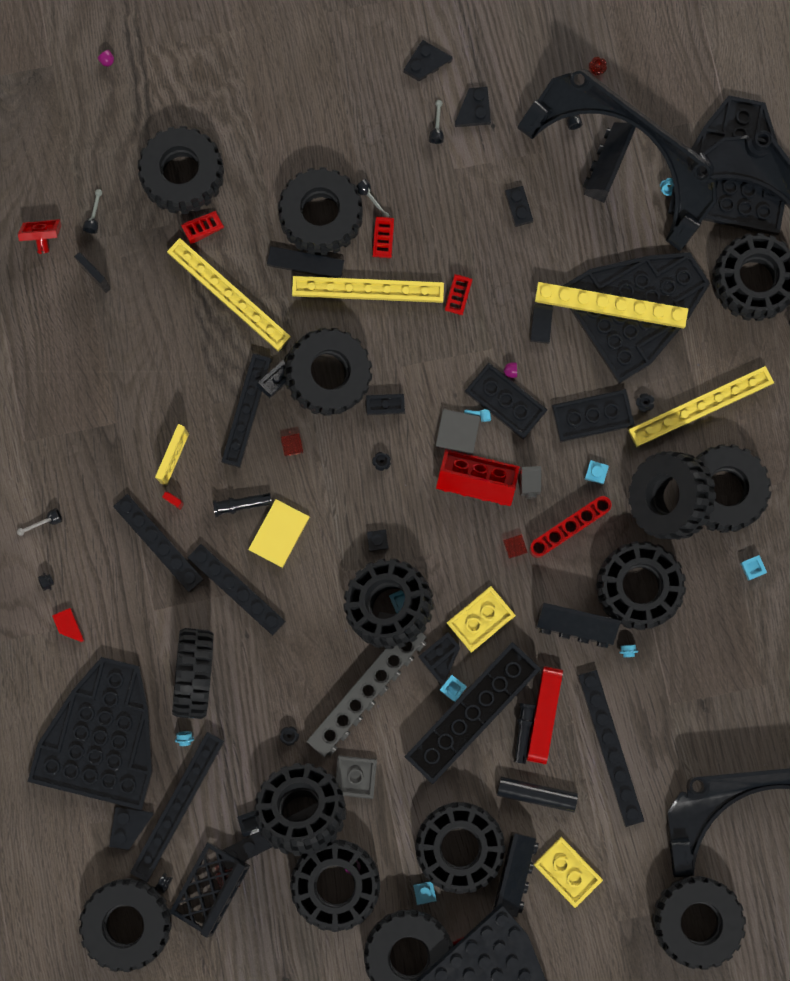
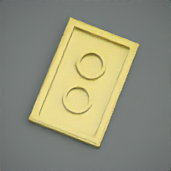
(172, 455)
(279, 533)
(481, 619)
(568, 872)

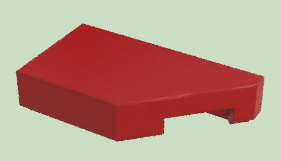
(68, 625)

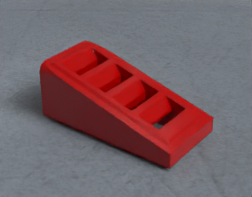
(386, 222)
(206, 232)
(462, 279)

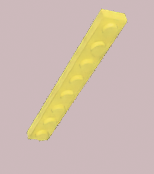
(368, 289)
(229, 294)
(611, 305)
(700, 406)

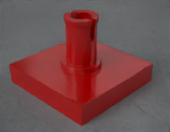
(40, 232)

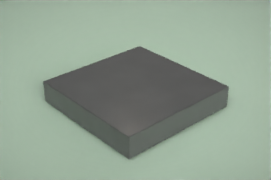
(458, 431)
(356, 776)

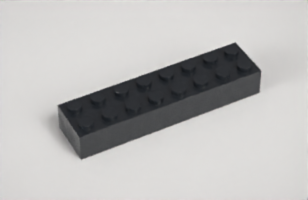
(472, 713)

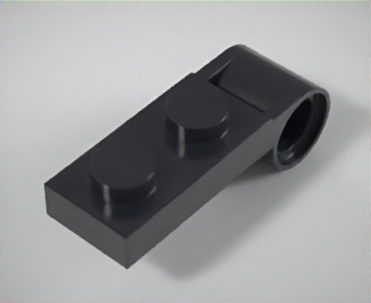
(274, 380)

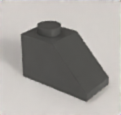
(530, 481)

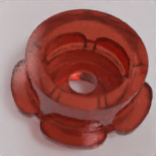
(598, 70)

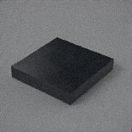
(92, 272)

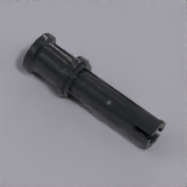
(233, 505)
(525, 723)

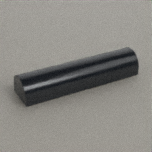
(537, 794)

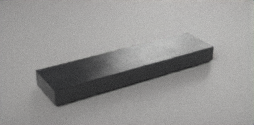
(305, 262)

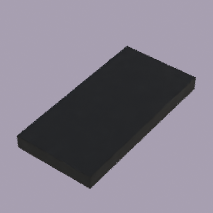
(506, 400)
(593, 415)

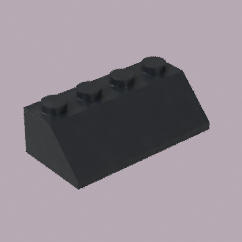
(609, 160)
(577, 624)
(515, 872)

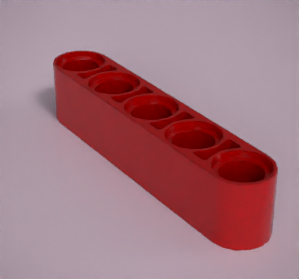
(578, 522)
(544, 715)

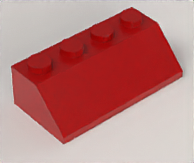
(478, 477)

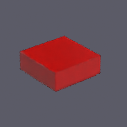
(173, 500)

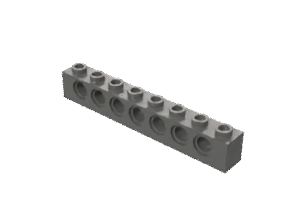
(318, 739)

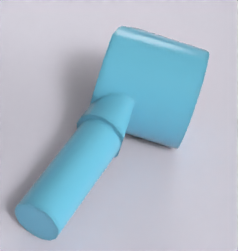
(484, 414)

